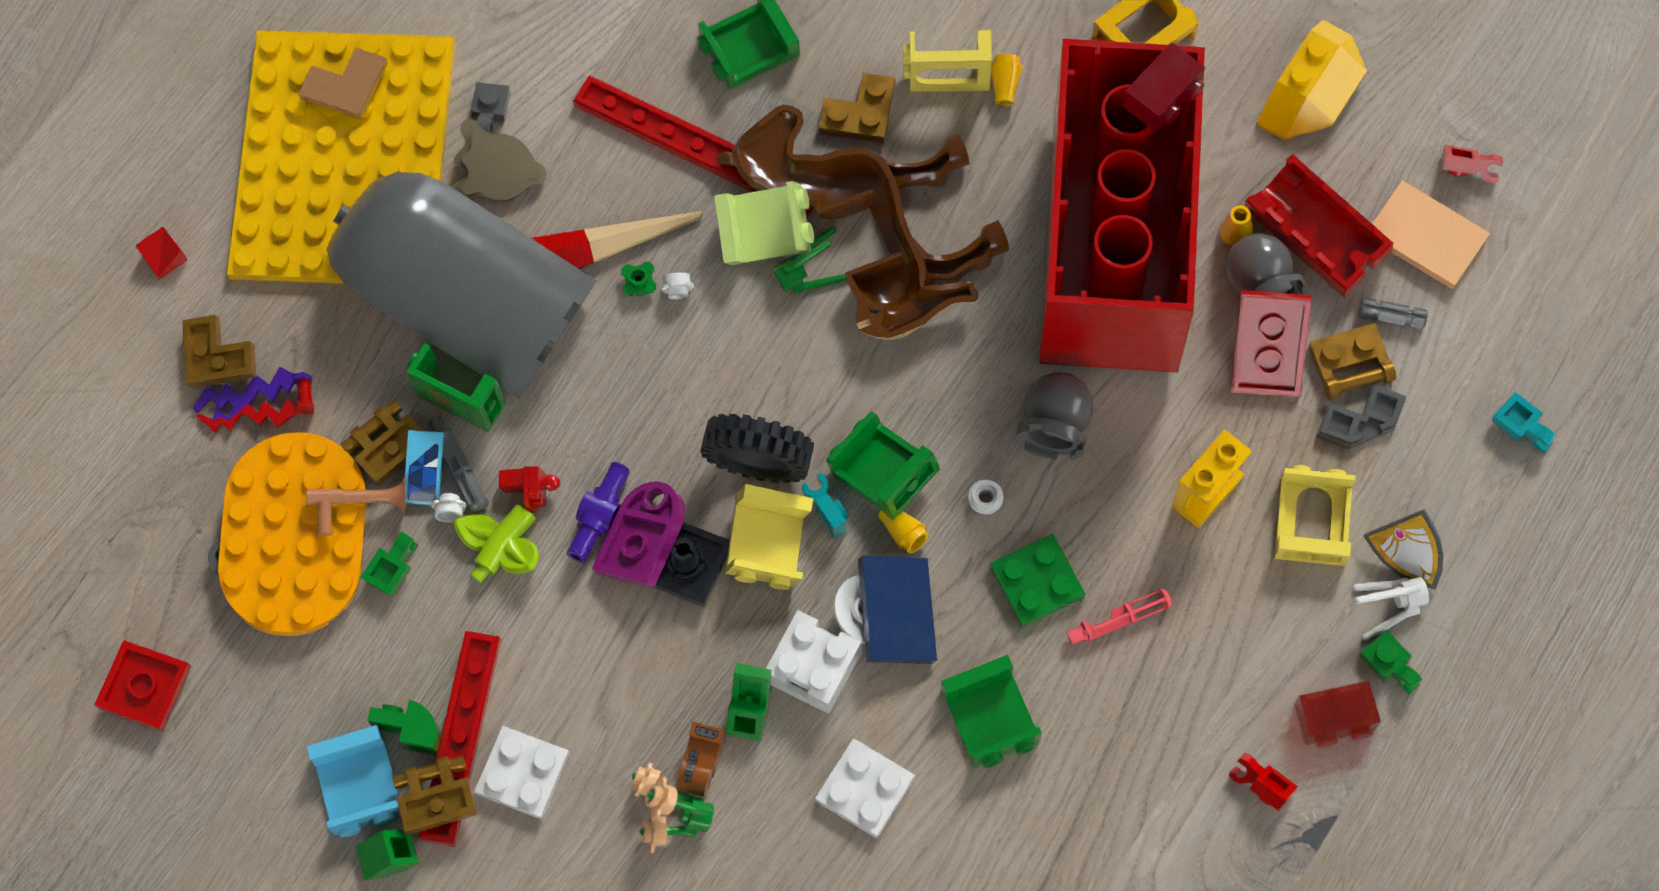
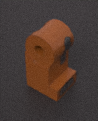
(700, 758)

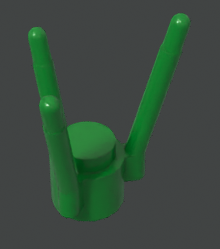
(791, 271)

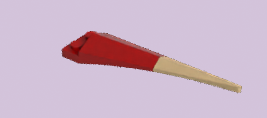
(595, 244)

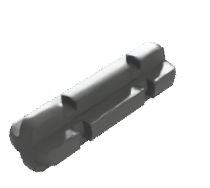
(1393, 313)

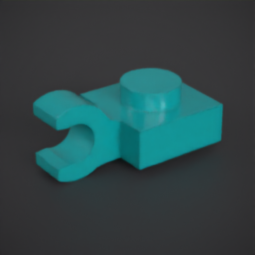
(1520, 419)
(831, 513)

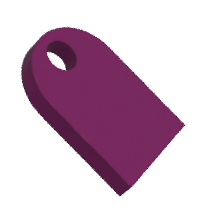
(641, 535)

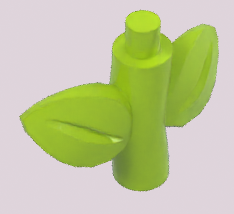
(499, 542)

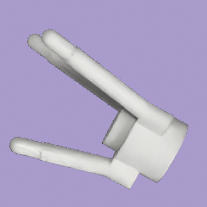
(1406, 594)

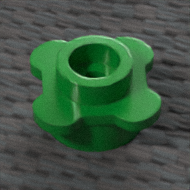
(642, 287)

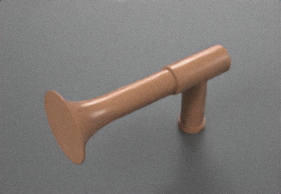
(326, 497)

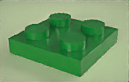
(1037, 580)

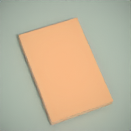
(1430, 234)

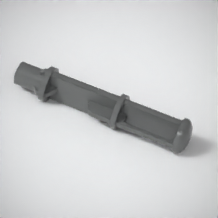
(460, 468)

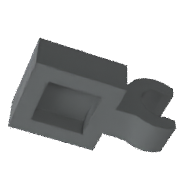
(490, 104)

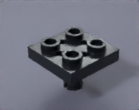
(684, 564)

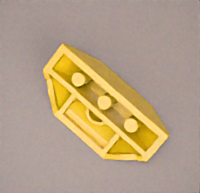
(1314, 84)

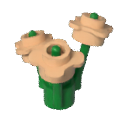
(661, 801)

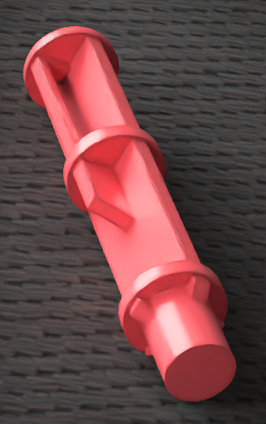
(1120, 617)

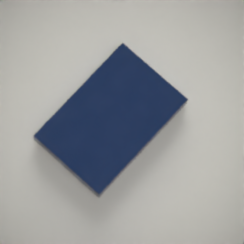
(897, 610)

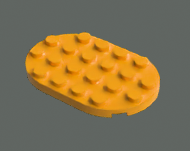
(270, 552)

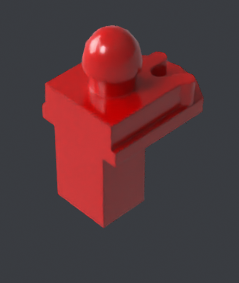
(531, 482)

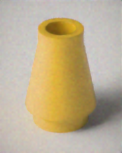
(1006, 76)
(1236, 225)
(906, 531)

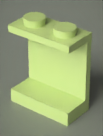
(764, 224)

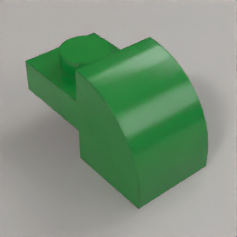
(749, 702)
(416, 726)

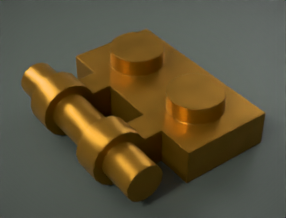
(387, 452)
(436, 804)

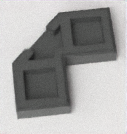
(1352, 428)

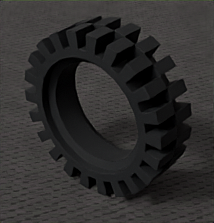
(757, 448)

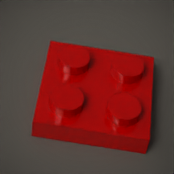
(142, 685)

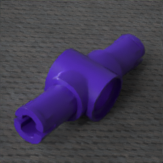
(597, 512)

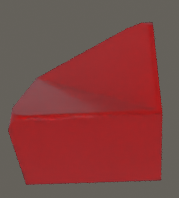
(161, 252)

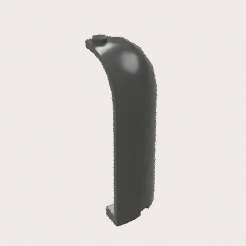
(457, 275)

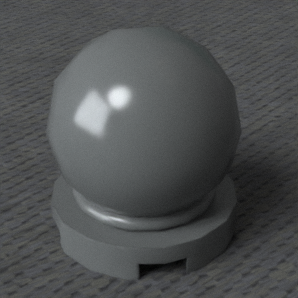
(1262, 265)
(1056, 415)

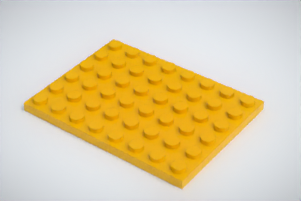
(312, 160)

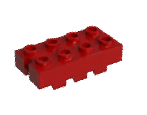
(1319, 226)

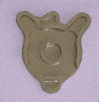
(495, 165)

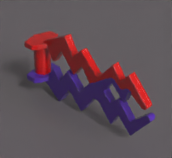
(243, 402)

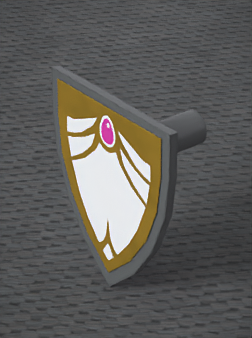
(1410, 547)

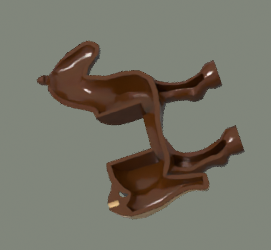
(908, 284)

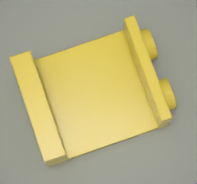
(766, 536)

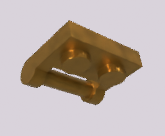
(1349, 351)

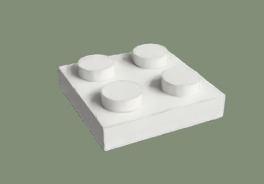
(522, 772)
(865, 788)

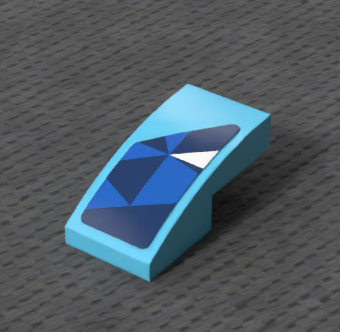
(423, 467)

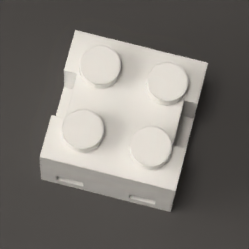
(813, 662)

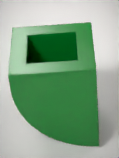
(386, 854)

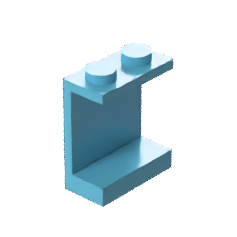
(356, 781)

